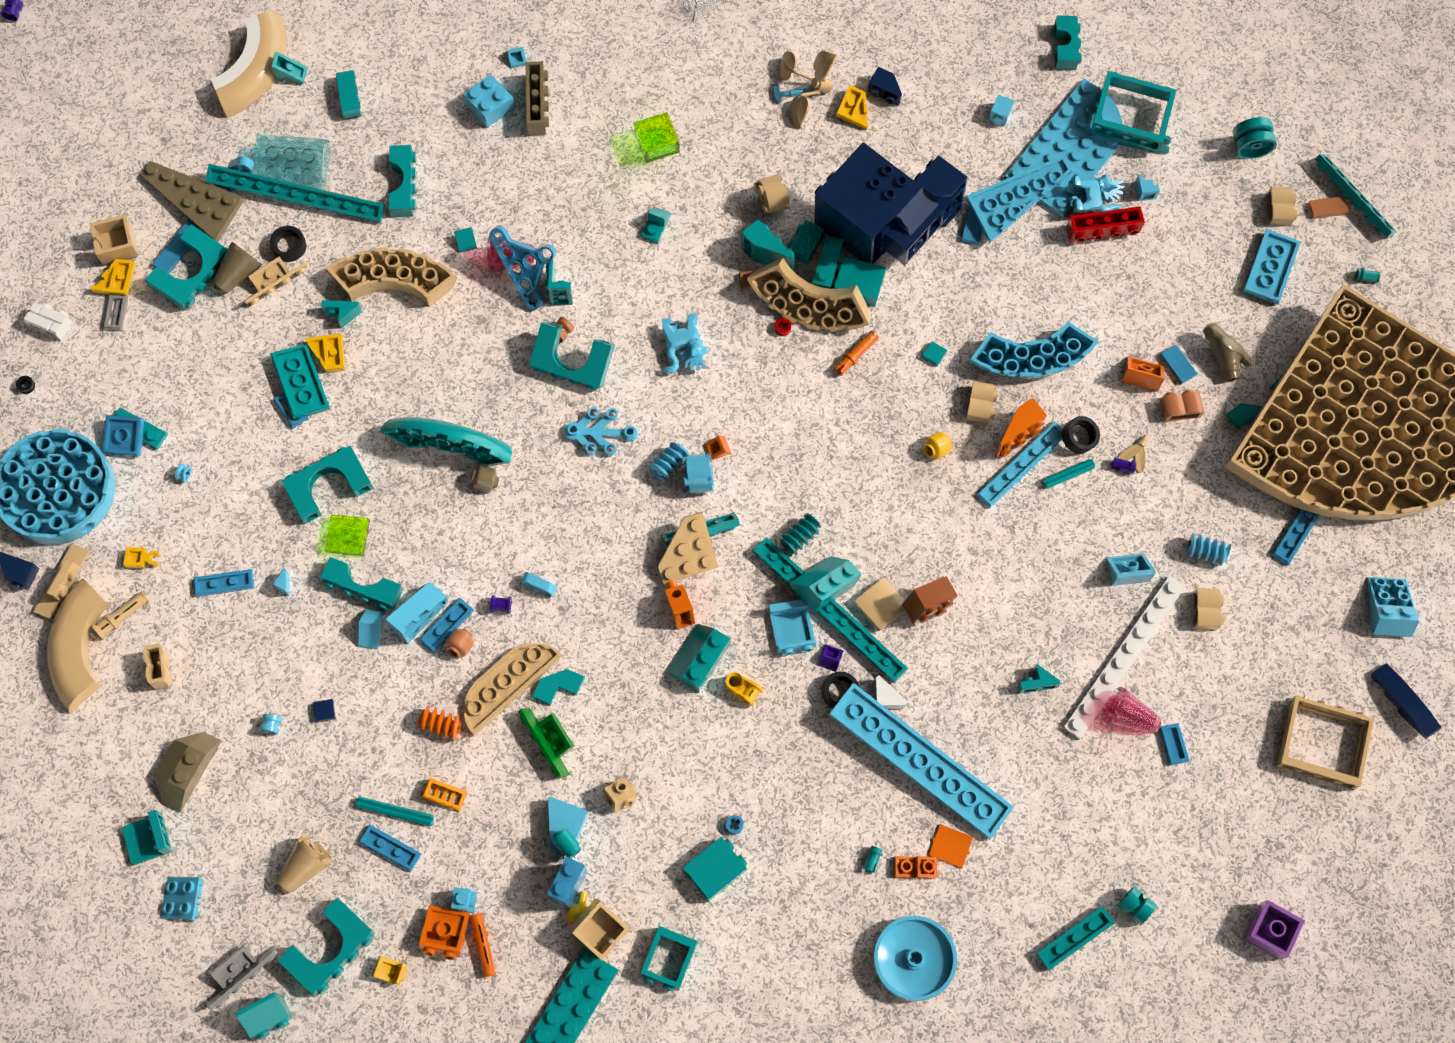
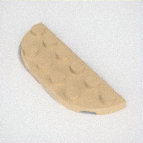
(506, 682)

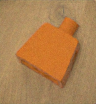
(679, 605)

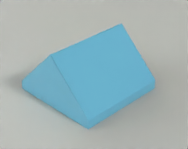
(1130, 569)

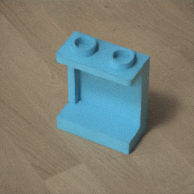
(792, 627)

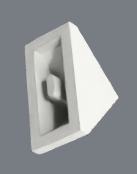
(887, 695)

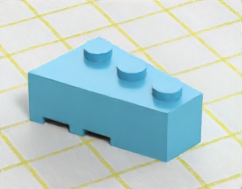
(417, 612)

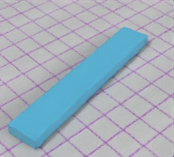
(1021, 465)

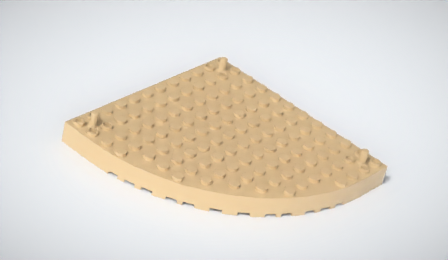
(1357, 419)

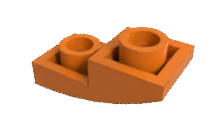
(915, 867)

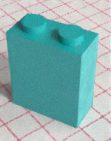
(864, 275)
(715, 868)

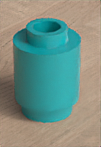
(566, 843)

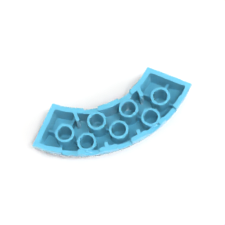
(1036, 357)

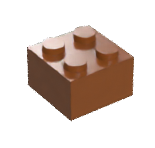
(930, 600)

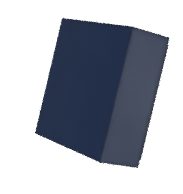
(324, 710)

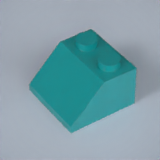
(264, 1016)

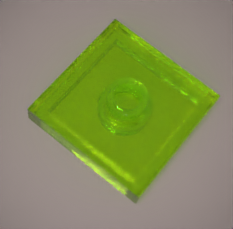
(347, 535)

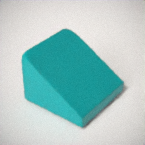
(465, 239)

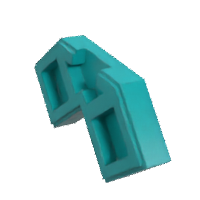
(1243, 414)
(549, 685)

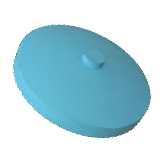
(915, 958)

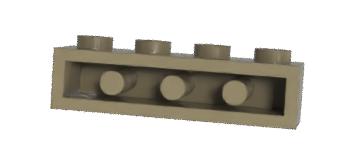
(535, 98)

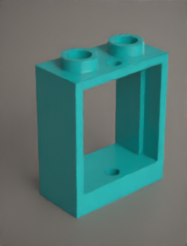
(677, 938)

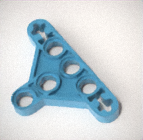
(519, 256)

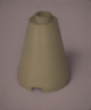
(234, 268)

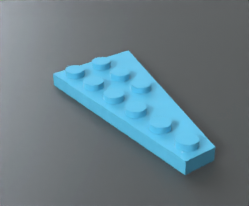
(1009, 199)

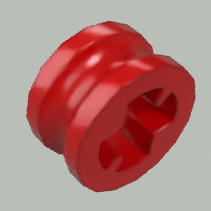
(781, 332)

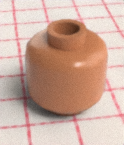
(459, 643)

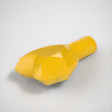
(577, 909)

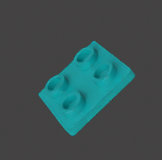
(560, 291)
(147, 838)

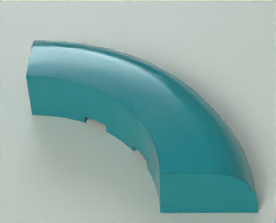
(449, 437)

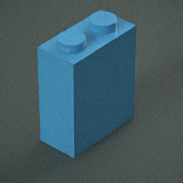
(567, 882)

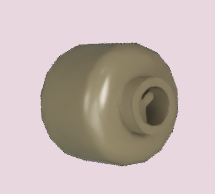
(484, 479)

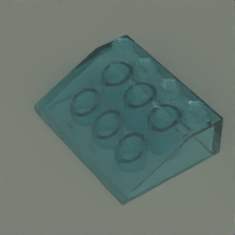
(293, 159)

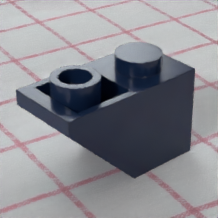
(885, 85)

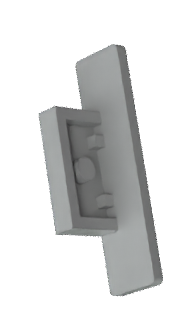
(236, 970)

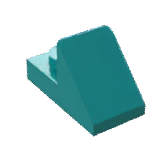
(286, 67)
(656, 224)
(345, 309)
(1043, 681)

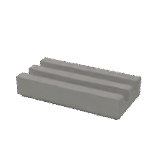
(114, 326)

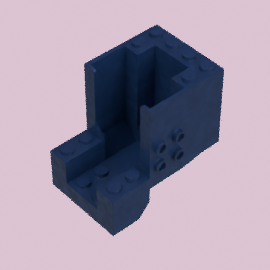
(883, 208)

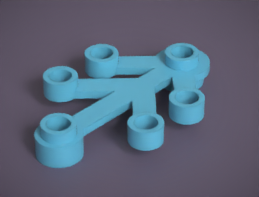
(598, 431)

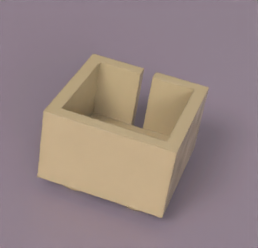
(113, 239)
(596, 927)

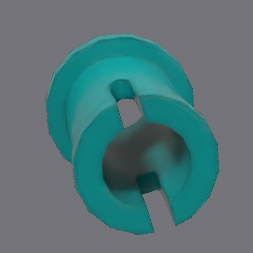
(1367, 275)
(872, 859)

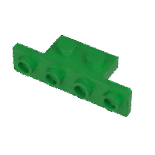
(550, 738)

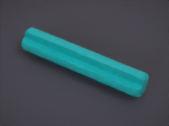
(1068, 473)

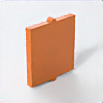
(951, 846)

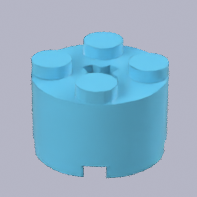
(698, 473)

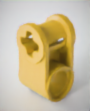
(744, 689)

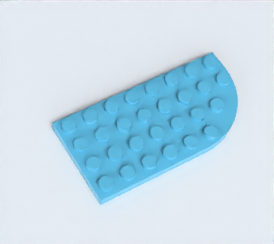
(1070, 136)

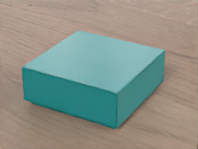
(934, 353)

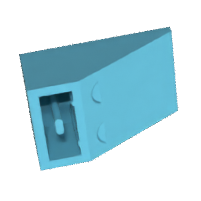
(1391, 607)

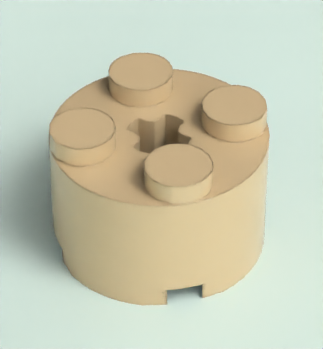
(772, 194)

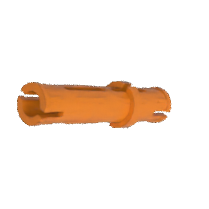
(851, 358)
(488, 969)

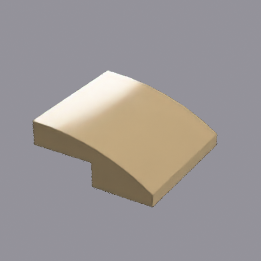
(880, 604)

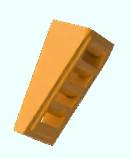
(446, 787)

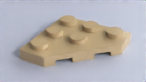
(688, 550)

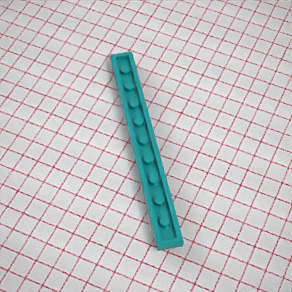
(295, 192)
(835, 615)

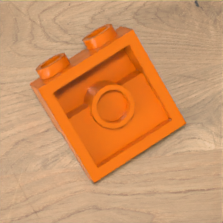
(444, 932)

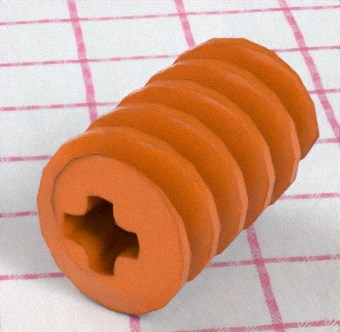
(439, 723)

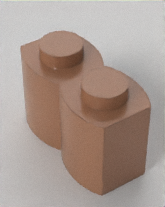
(1181, 406)

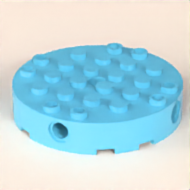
(81, 490)

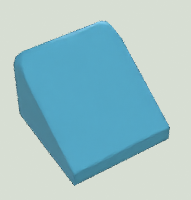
(516, 57)
(282, 582)

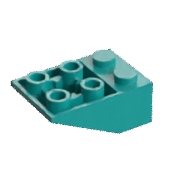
(764, 246)

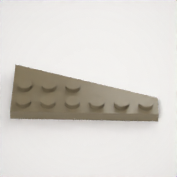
(199, 201)

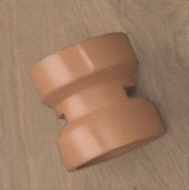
(567, 326)

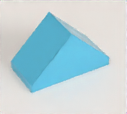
(370, 628)

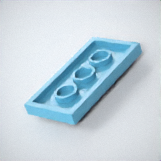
(1272, 266)

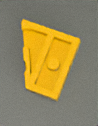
(854, 108)
(328, 351)

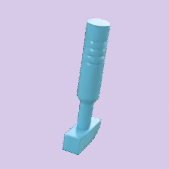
(792, 92)

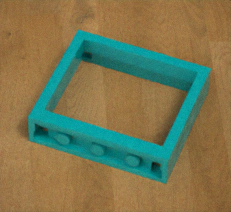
(1129, 134)

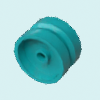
(1254, 138)

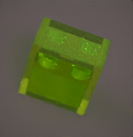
(656, 137)

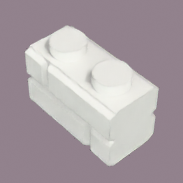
(48, 321)

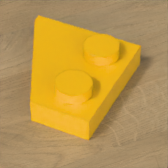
(116, 279)

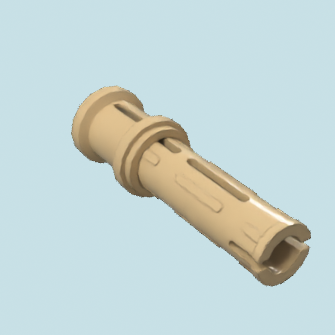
(141, 599)

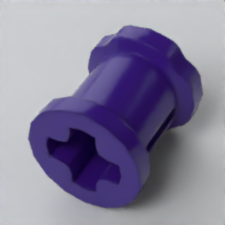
(500, 604)

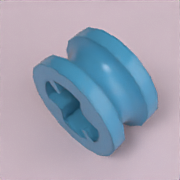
(740, 826)

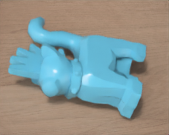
(1091, 193)
(683, 338)

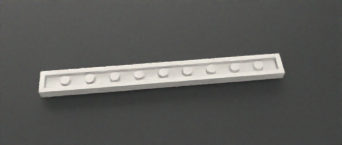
(1124, 657)

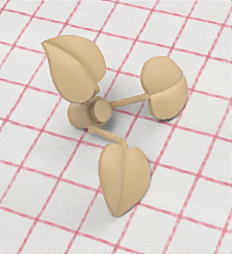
(822, 65)

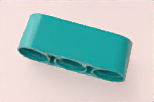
(348, 94)

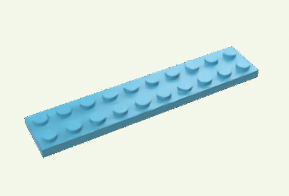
(921, 761)

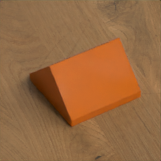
(1143, 374)

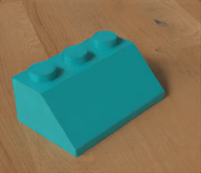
(826, 582)
(699, 656)

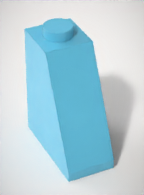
(566, 817)

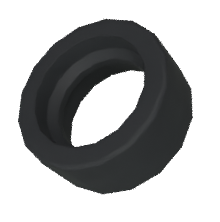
(292, 255)
(1072, 444)
(829, 680)

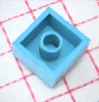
(489, 100)

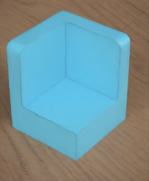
(1146, 189)

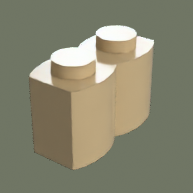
(1281, 206)
(980, 402)
(1207, 609)
(157, 666)

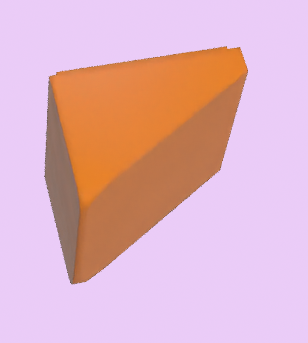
(717, 447)

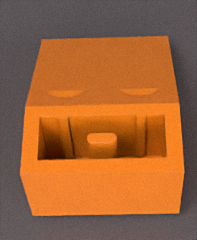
(1025, 422)

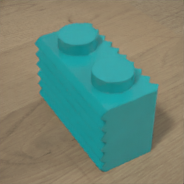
(806, 241)

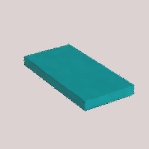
(300, 381)

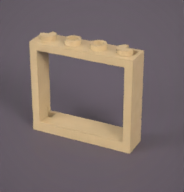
(1340, 713)

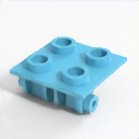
(181, 898)

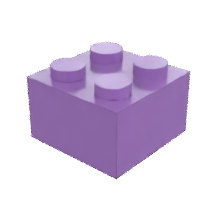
(1274, 929)

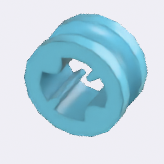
(183, 472)

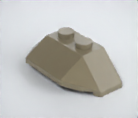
(184, 767)

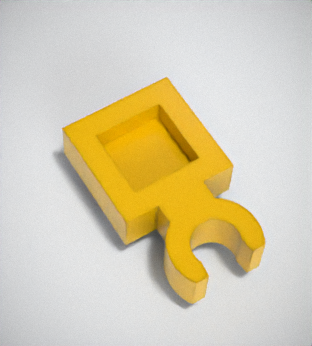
(138, 557)

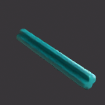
(394, 811)

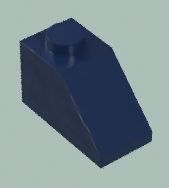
(18, 571)

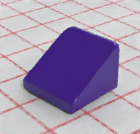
(830, 658)

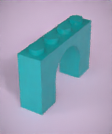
(183, 291)
(546, 358)
(300, 485)
(317, 976)

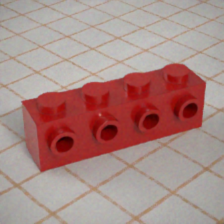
(1105, 224)

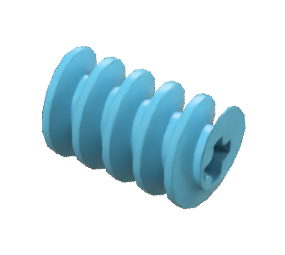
(667, 460)
(1208, 549)

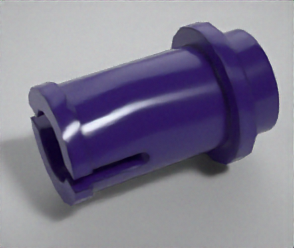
(1124, 465)

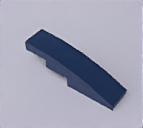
(1406, 701)

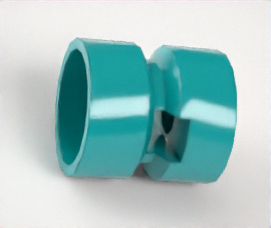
(1137, 905)

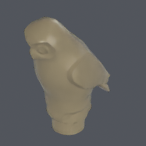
(1226, 351)

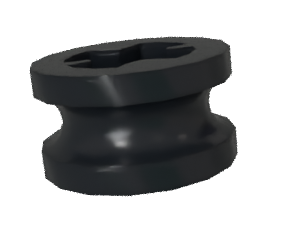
(21, 380)

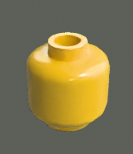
(937, 445)

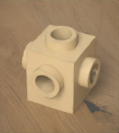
(619, 795)

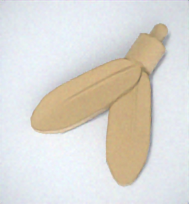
(1138, 451)

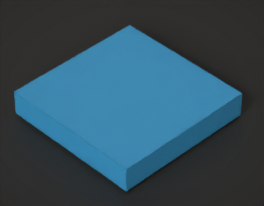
(123, 435)

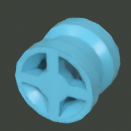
(270, 724)

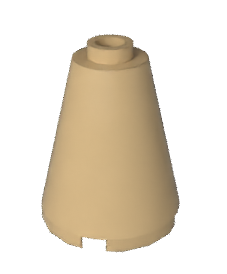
(303, 864)

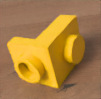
(389, 970)

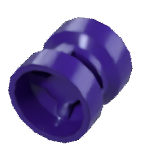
(11, 9)

